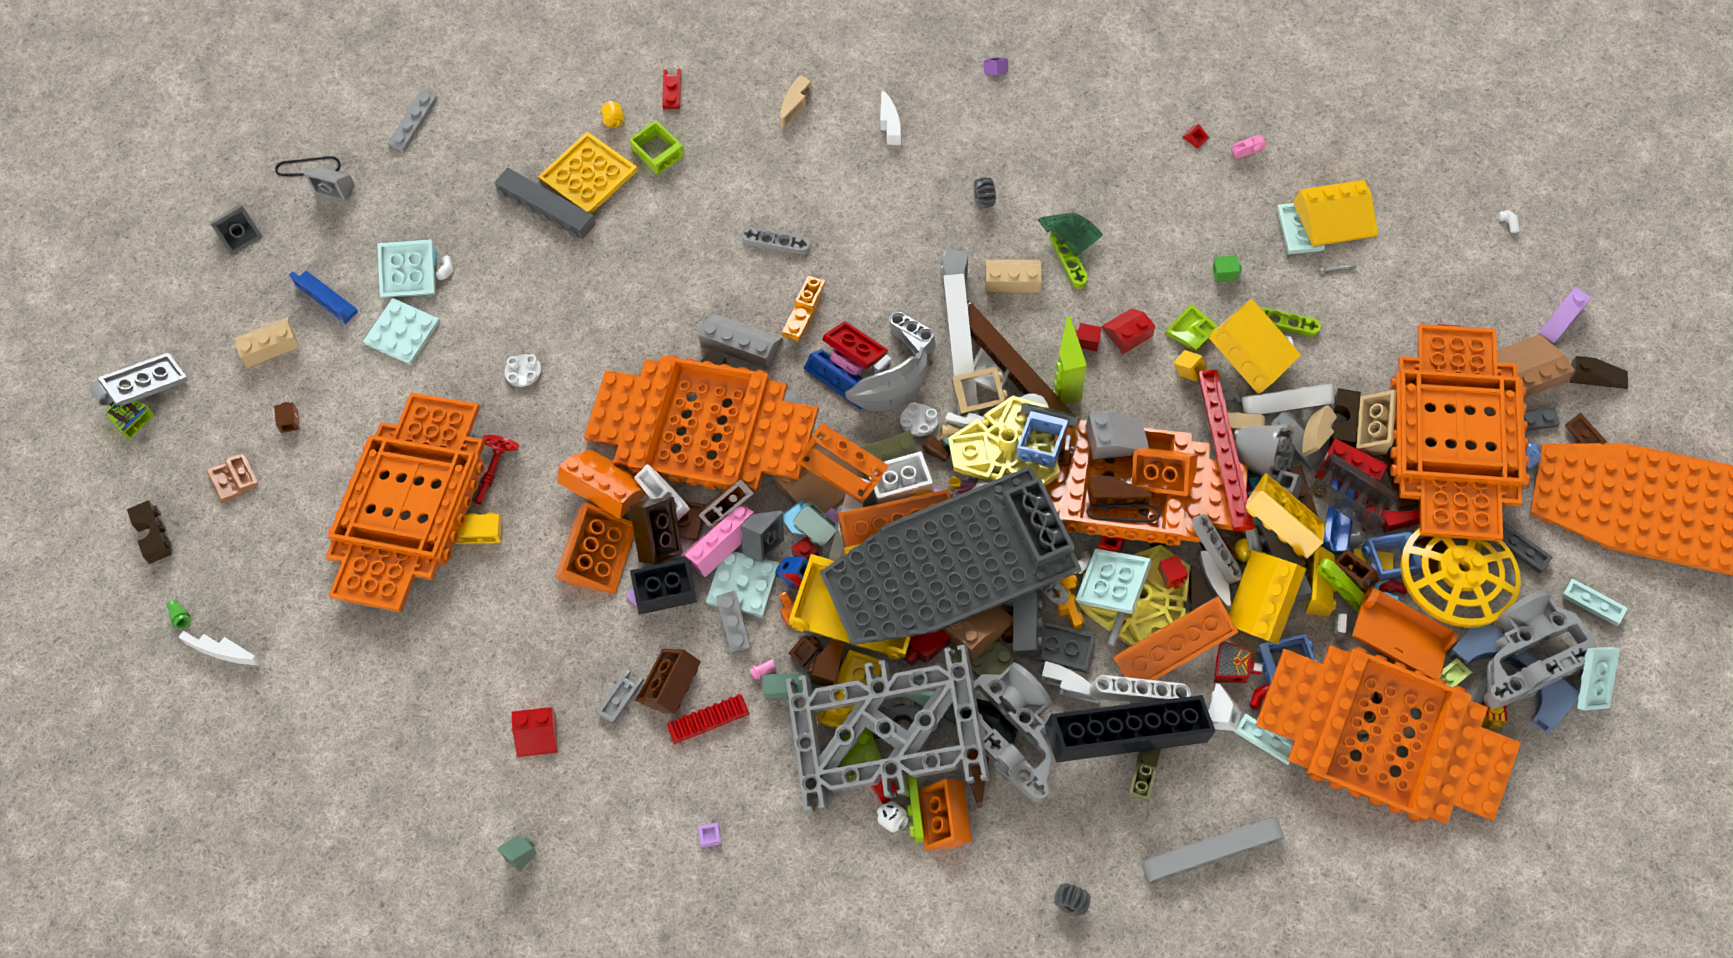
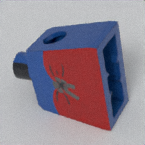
(792, 571)

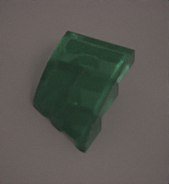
(1072, 230)

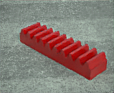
(707, 718)

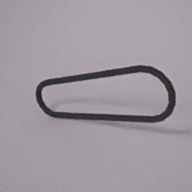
(302, 160)
(1123, 519)

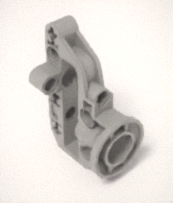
(1534, 620)
(1019, 696)

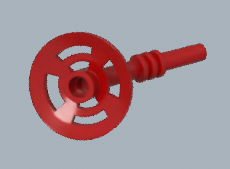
(499, 446)

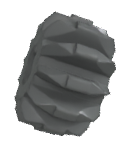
(984, 192)
(1072, 899)

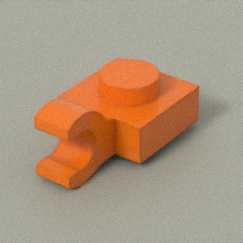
(788, 606)

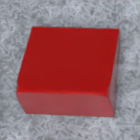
(1196, 136)
(878, 790)

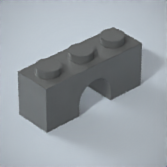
(901, 712)

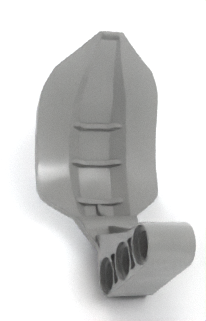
(902, 382)

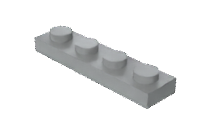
(412, 121)

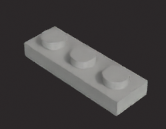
(733, 621)

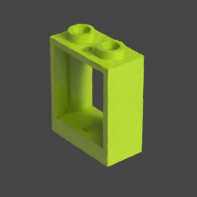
(665, 159)

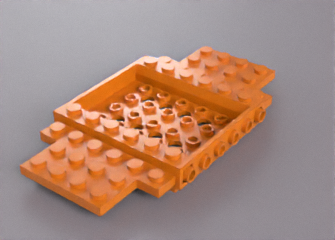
(647, 411)
(1459, 487)
(1176, 511)
(387, 553)
(1447, 759)

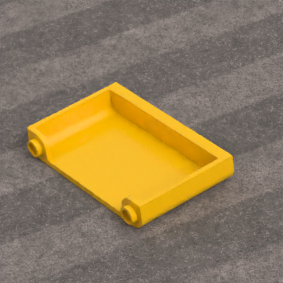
(817, 614)

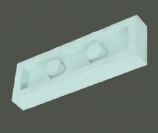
(1594, 602)
(1267, 741)

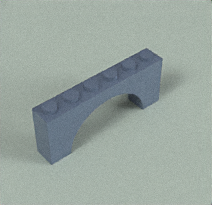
(1552, 700)

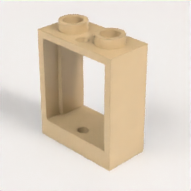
(960, 397)

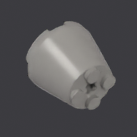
(1266, 448)

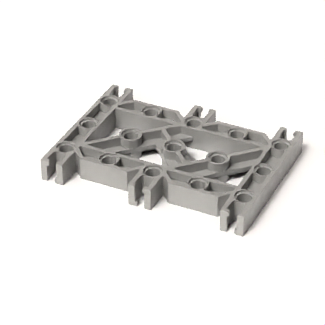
(866, 714)

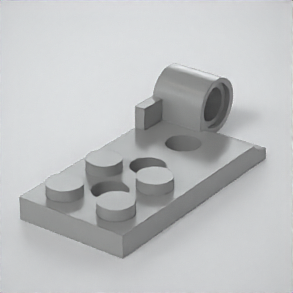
(108, 388)

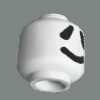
(892, 817)

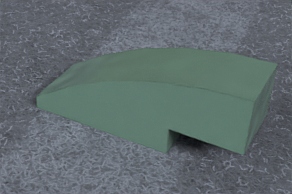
(775, 685)

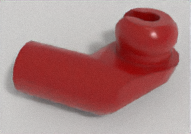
(1391, 586)
(1258, 695)

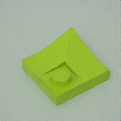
(1191, 328)

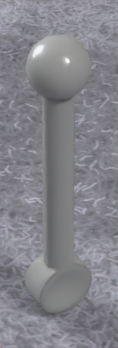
(1352, 266)

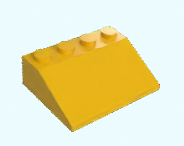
(1337, 212)
(1254, 346)
(1286, 516)
(1266, 596)

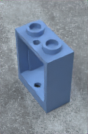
(1039, 422)
(1369, 553)
(1265, 649)

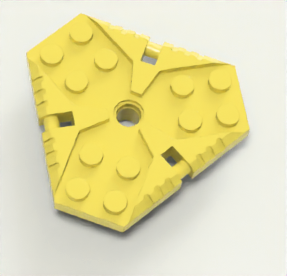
(986, 450)
(1151, 612)

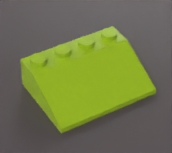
(1070, 367)

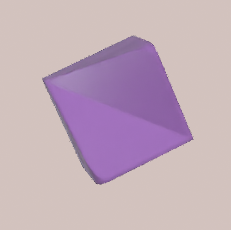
(996, 66)

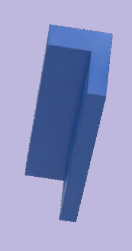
(324, 296)
(830, 374)
(1338, 526)

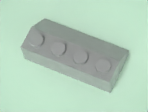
(739, 340)

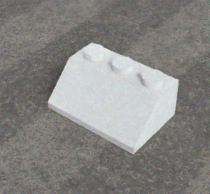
(903, 478)

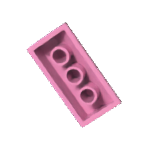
(717, 542)

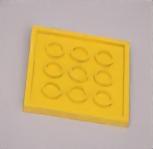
(588, 173)

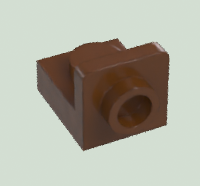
(805, 649)

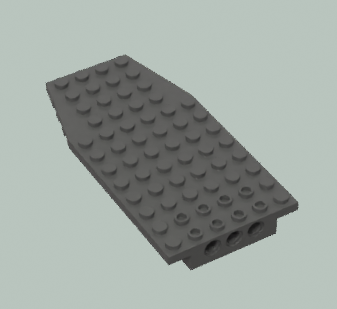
(952, 561)

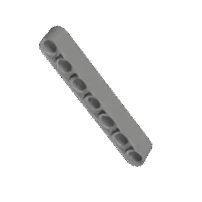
(1213, 850)

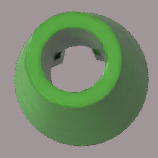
(178, 615)

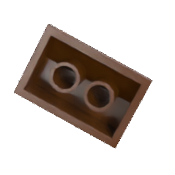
(668, 680)

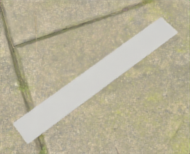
(960, 335)

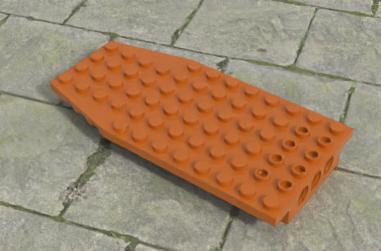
(1639, 501)

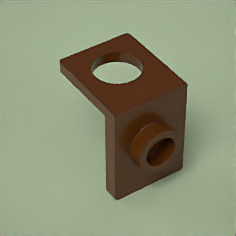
(1067, 453)

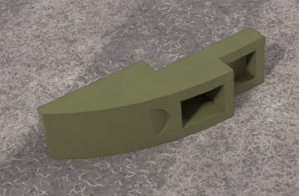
(1144, 774)

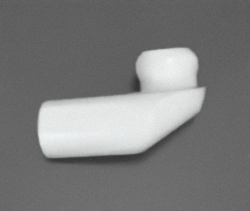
(1510, 218)
(446, 270)
(1084, 561)

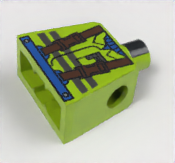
(129, 417)

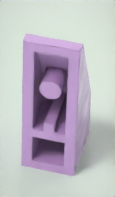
(1565, 315)

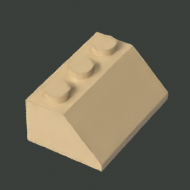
(1013, 276)
(266, 342)
(1376, 423)

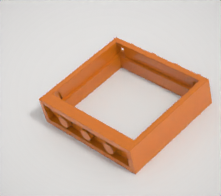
(835, 473)

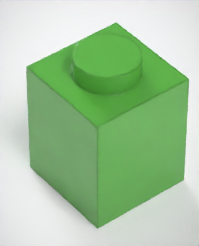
(1226, 268)

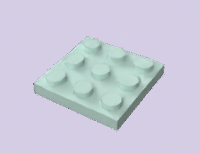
(406, 268)
(401, 331)
(749, 579)
(1114, 581)

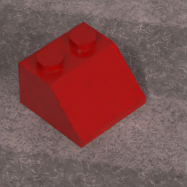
(1129, 329)
(534, 731)

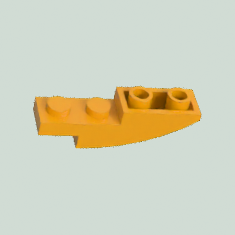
(804, 308)
(1069, 608)

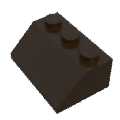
(656, 530)

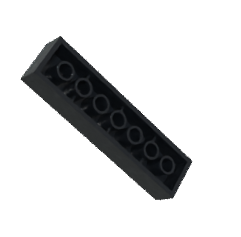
(1129, 728)

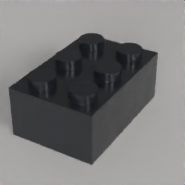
(663, 586)

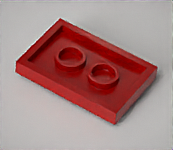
(855, 345)

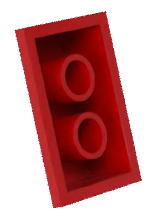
(1358, 459)

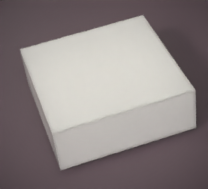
(883, 365)
(1340, 626)

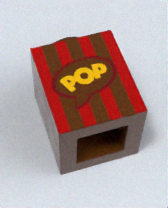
(286, 417)

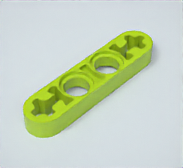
(1065, 259)
(1285, 317)
(1341, 582)

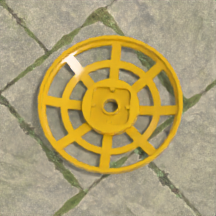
(1458, 579)

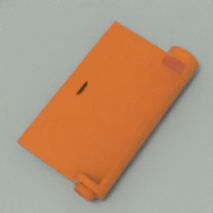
(1403, 633)

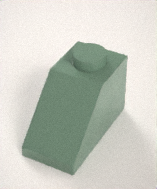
(517, 852)

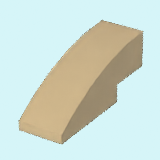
(795, 100)
(1318, 430)

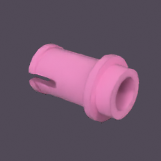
(763, 669)

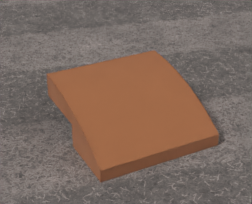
(232, 477)

